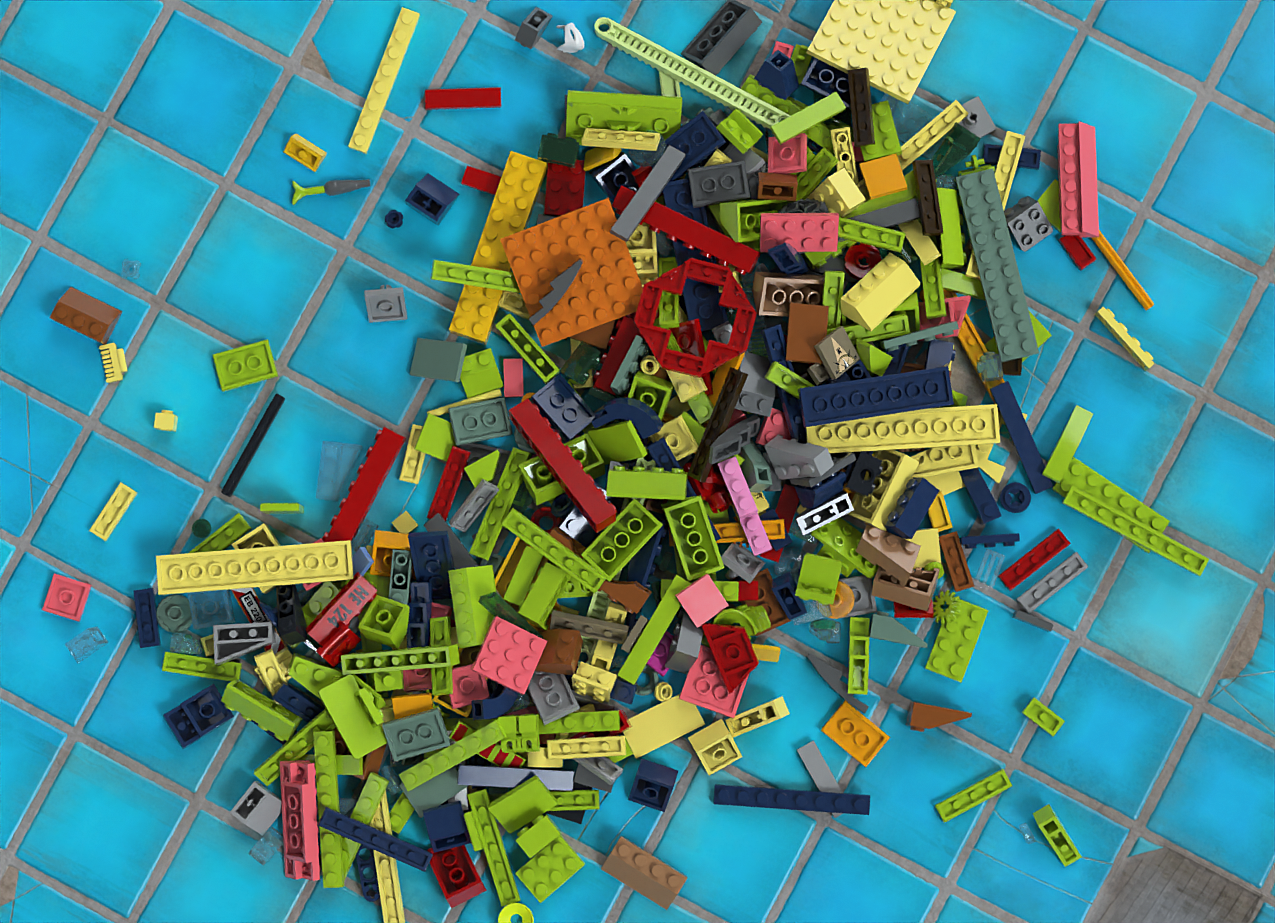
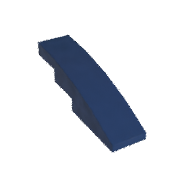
(788, 259)
(419, 615)

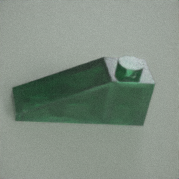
(954, 148)

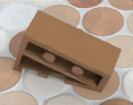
(889, 552)
(916, 593)

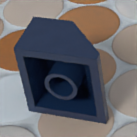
(653, 785)

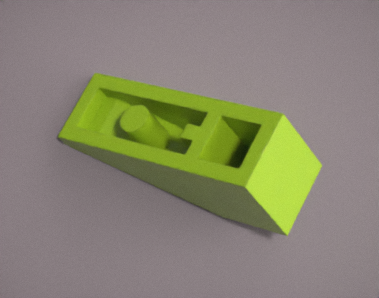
(1056, 835)

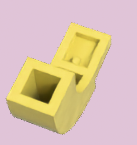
(605, 650)

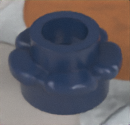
(394, 214)

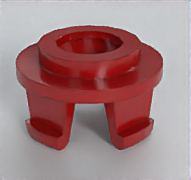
(545, 511)

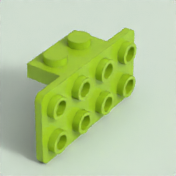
(841, 543)
(354, 715)

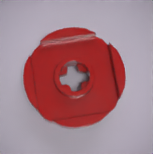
(858, 252)

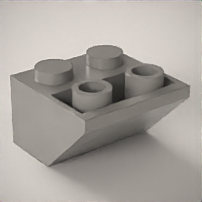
(258, 808)

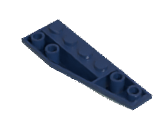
(642, 565)

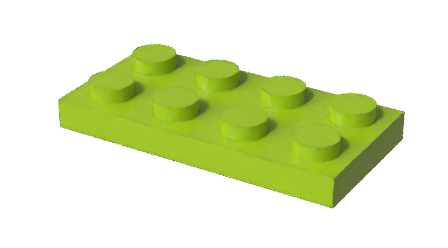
(956, 642)

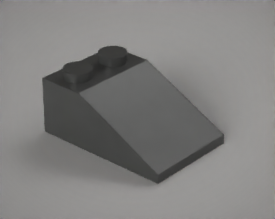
(757, 392)

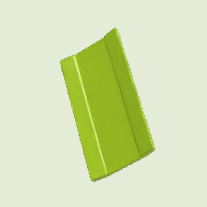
(622, 113)

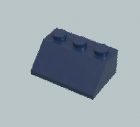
(826, 80)
(911, 508)

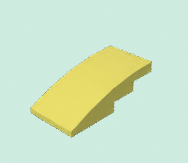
(644, 253)

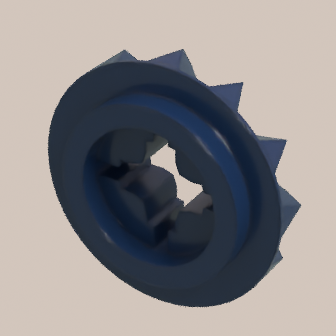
(1024, 497)
(557, 505)

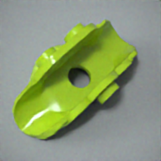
(752, 618)

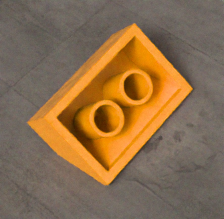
(383, 549)

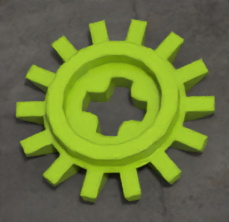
(949, 612)

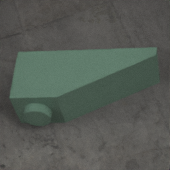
(891, 630)

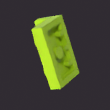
(740, 131)

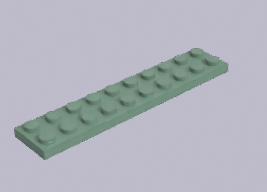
(997, 265)

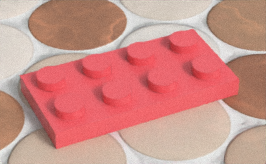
(801, 230)

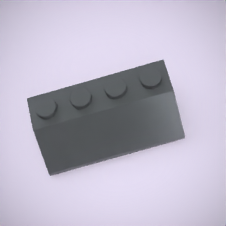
(722, 36)

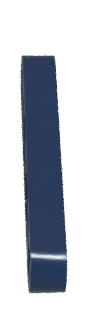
(369, 863)

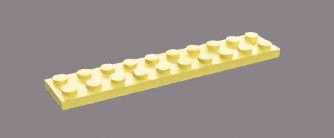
(910, 430)
(254, 567)

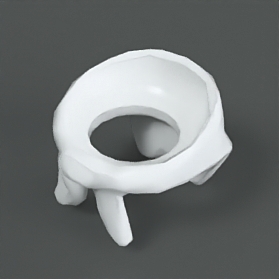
(571, 45)

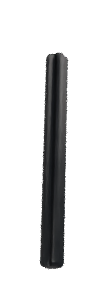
(253, 445)

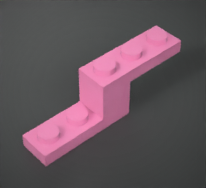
(744, 506)

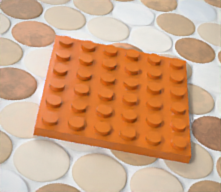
(604, 285)

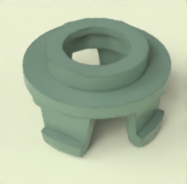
(654, 679)

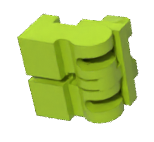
(521, 733)

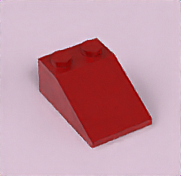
(456, 875)

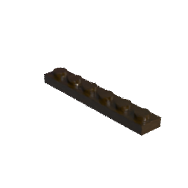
(718, 422)

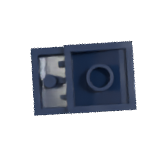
(198, 716)

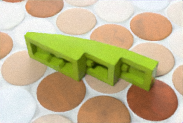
(1067, 444)
(858, 655)

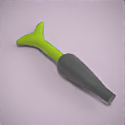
(331, 188)

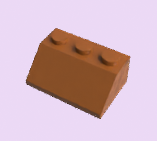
(86, 315)

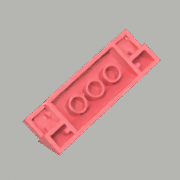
(1077, 180)
(299, 819)

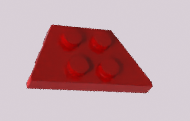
(731, 651)

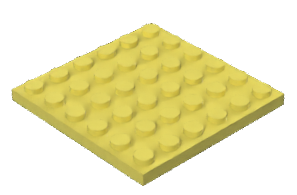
(886, 37)

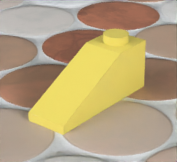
(757, 716)

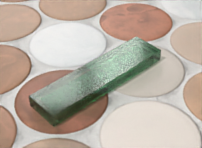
(501, 609)

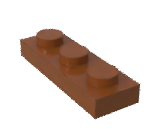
(956, 561)

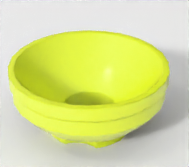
(515, 908)

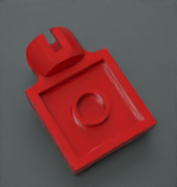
(713, 493)

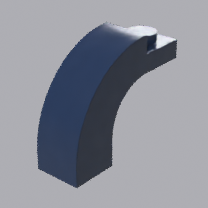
(639, 413)
(495, 705)

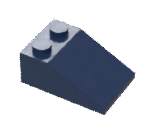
(614, 174)

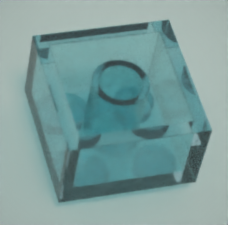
(211, 608)

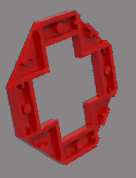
(716, 353)

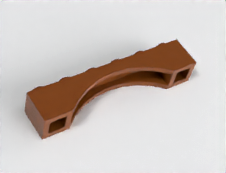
(629, 593)

